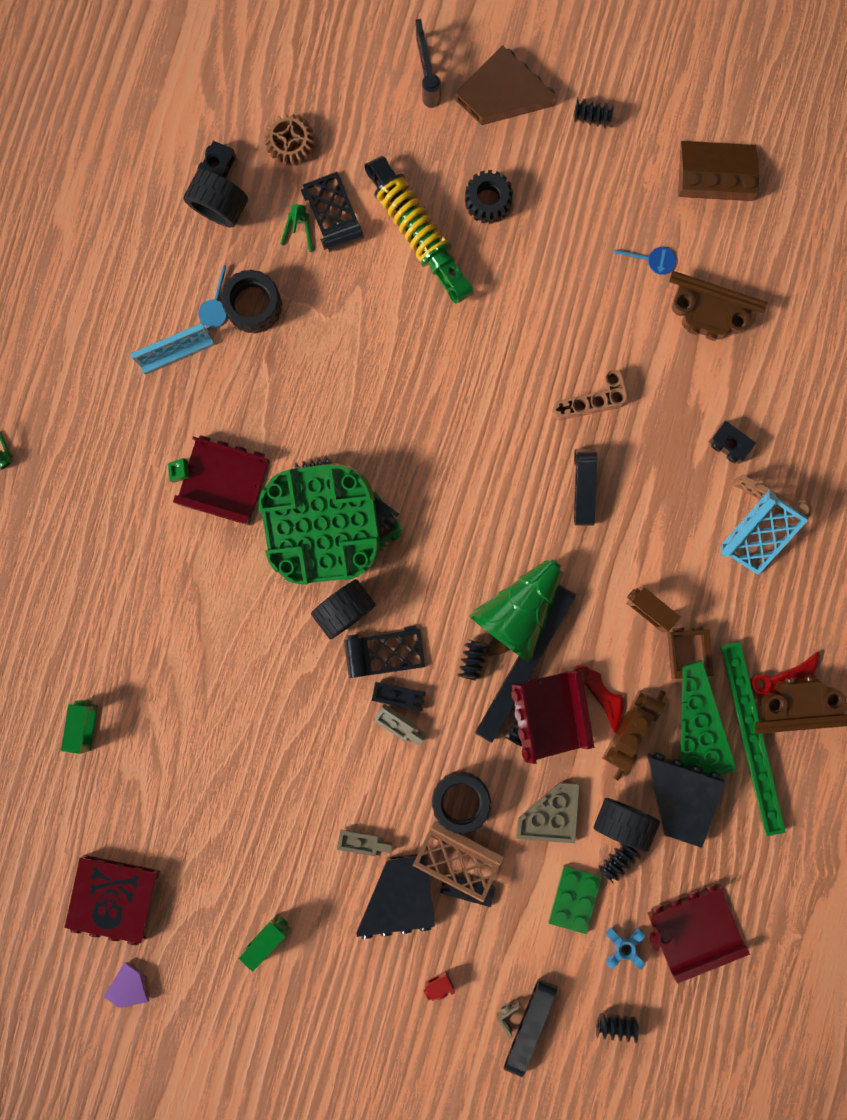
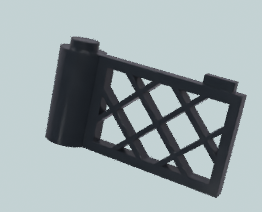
(431, 83)
(338, 234)
(358, 653)

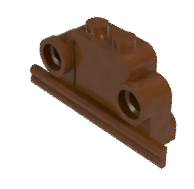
(712, 308)
(801, 706)
(632, 731)

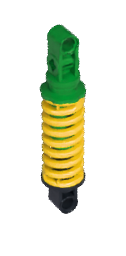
(429, 245)

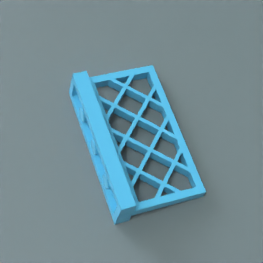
(173, 348)
(751, 521)

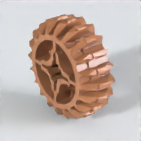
(274, 135)

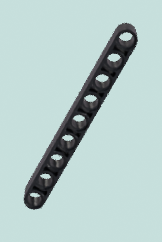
(522, 670)

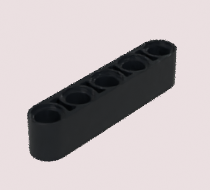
(530, 1028)

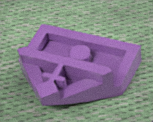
(128, 987)

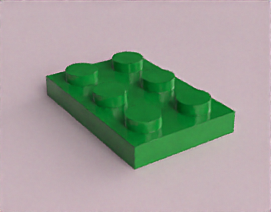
(574, 899)

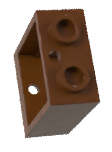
(652, 609)
(706, 647)

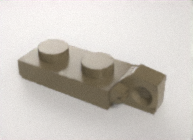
(399, 725)
(362, 843)

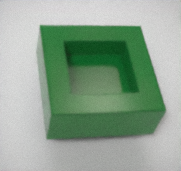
(178, 470)

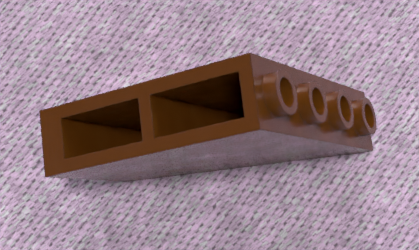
(503, 90)

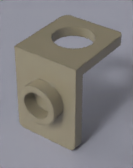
(505, 1011)

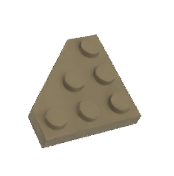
(552, 816)

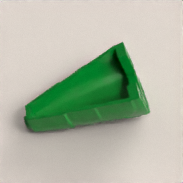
(522, 609)

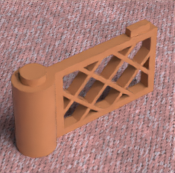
(758, 491)

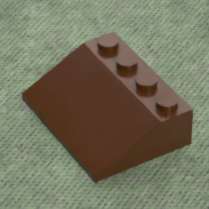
(718, 171)

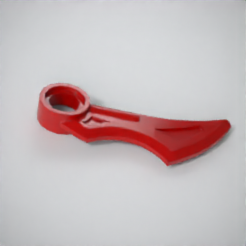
(806, 668)
(610, 702)

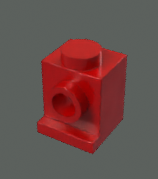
(439, 987)

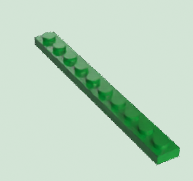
(752, 742)

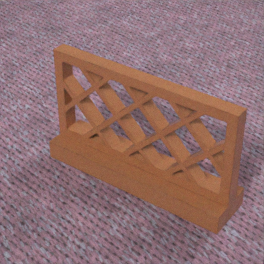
(463, 845)

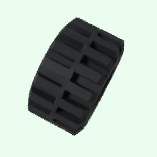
(492, 182)

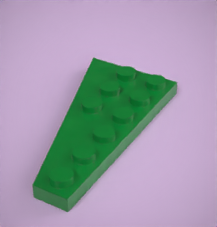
(702, 732)

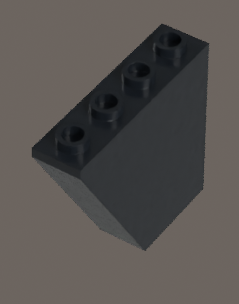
(685, 798)
(399, 900)

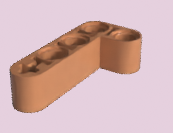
(588, 400)

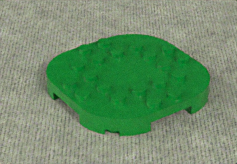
(320, 523)

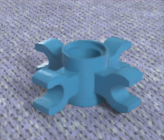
(613, 960)

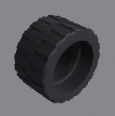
(215, 198)
(244, 280)
(343, 609)
(472, 823)
(626, 825)

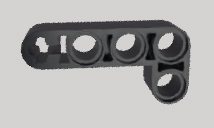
(585, 486)

